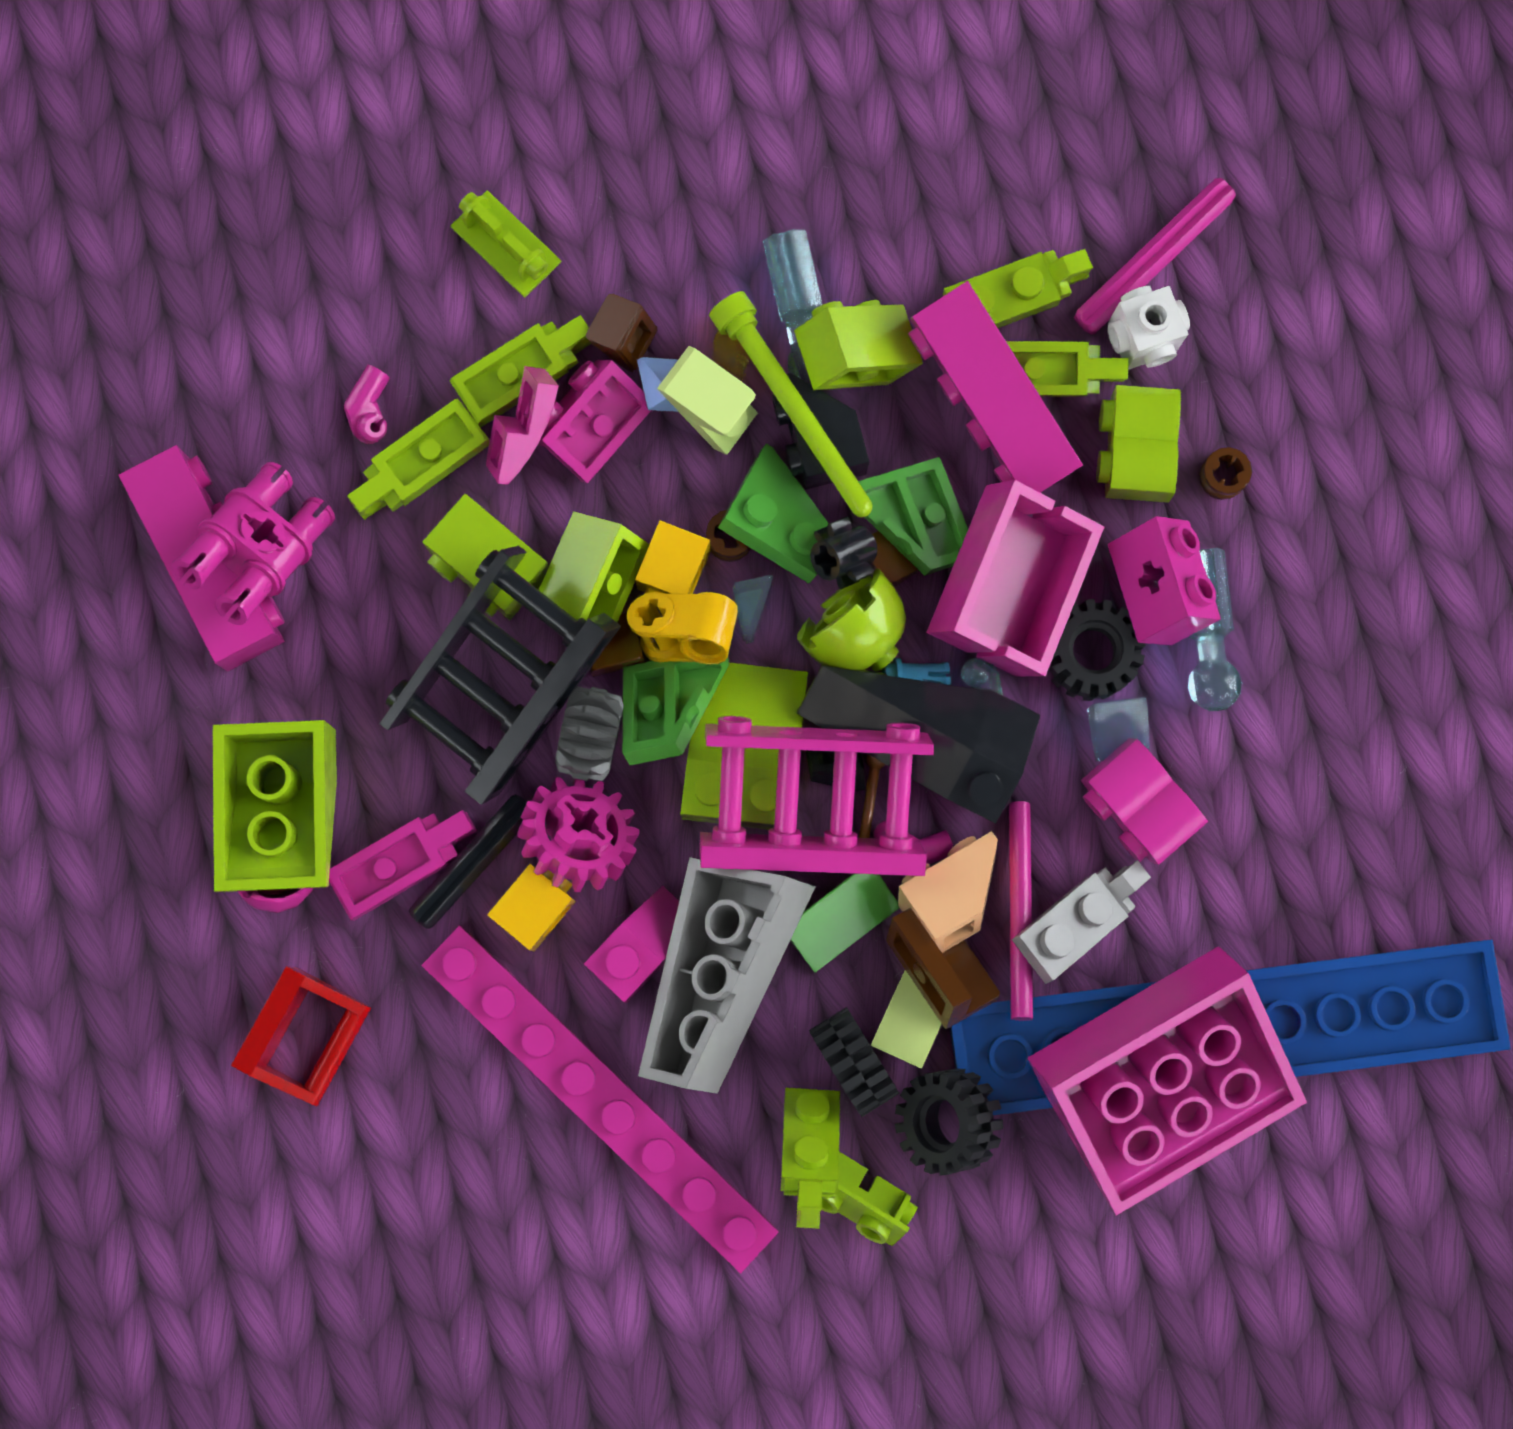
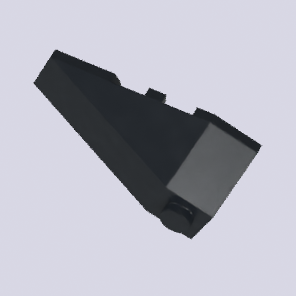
(975, 731)

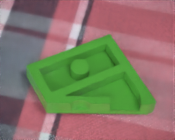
(665, 706)

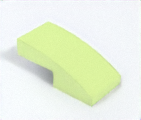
(907, 1025)

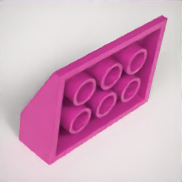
(1169, 1078)

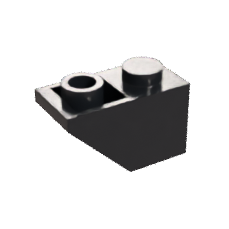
(840, 425)

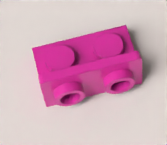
(594, 418)

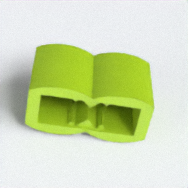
(1141, 443)

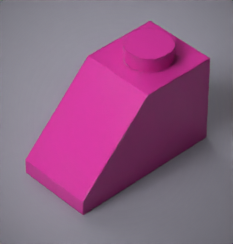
(636, 946)

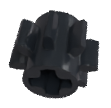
(843, 552)

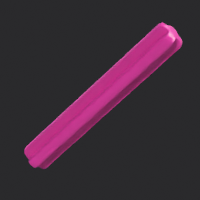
(1155, 254)

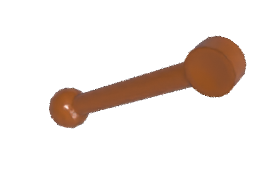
(870, 796)

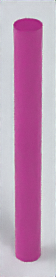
(1020, 908)

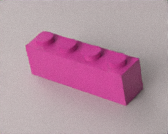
(993, 389)
(171, 504)

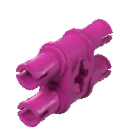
(253, 543)

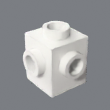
(1137, 338)

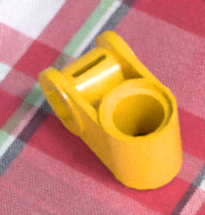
(691, 626)

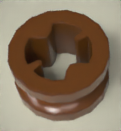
(1238, 483)
(718, 546)

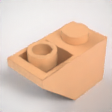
(952, 892)

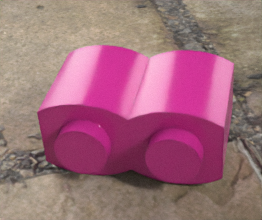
(1143, 802)

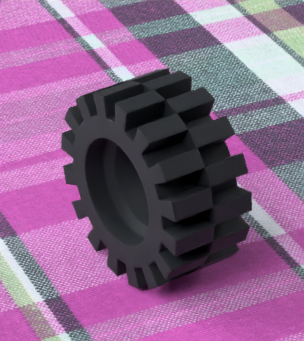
(1126, 652)
(853, 1062)
(974, 1118)

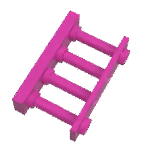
(839, 848)

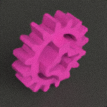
(578, 832)

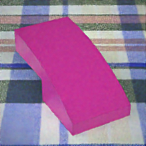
(518, 436)

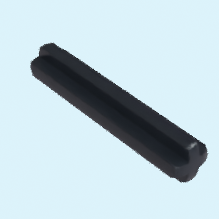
(469, 863)

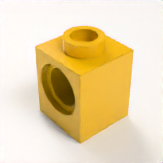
(673, 561)
(532, 907)

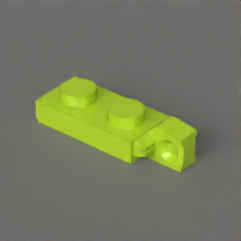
(1028, 285)
(1067, 367)
(495, 380)
(419, 460)
(810, 1150)

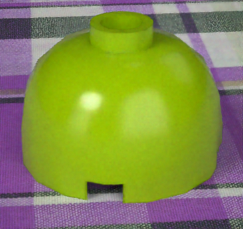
(857, 626)

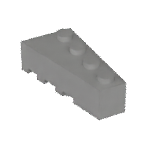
(717, 970)

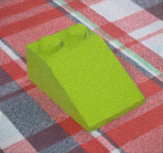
(767, 698)
(273, 805)

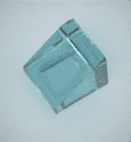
(751, 598)
(1116, 722)

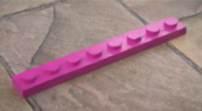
(600, 1099)

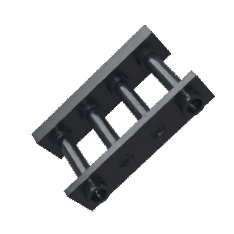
(551, 681)

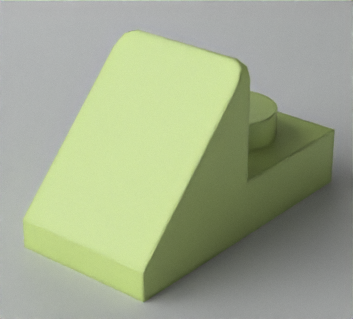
(709, 399)

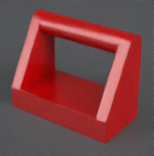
(274, 1022)

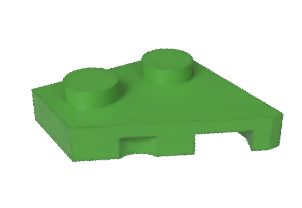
(918, 514)
(775, 515)

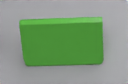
(842, 918)

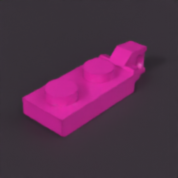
(398, 862)

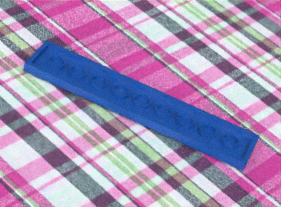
(1323, 1013)

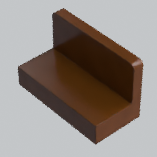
(949, 981)

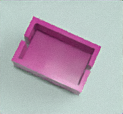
(1015, 579)

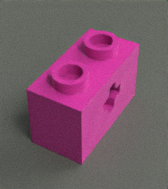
(1164, 581)

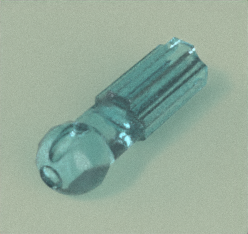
(793, 287)
(1214, 681)

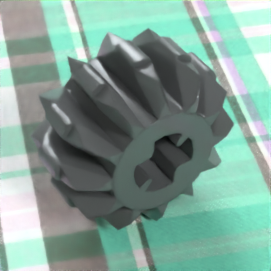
(589, 733)

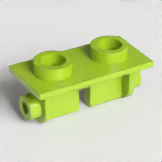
(504, 242)
(879, 1213)

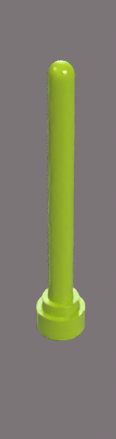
(736, 318)

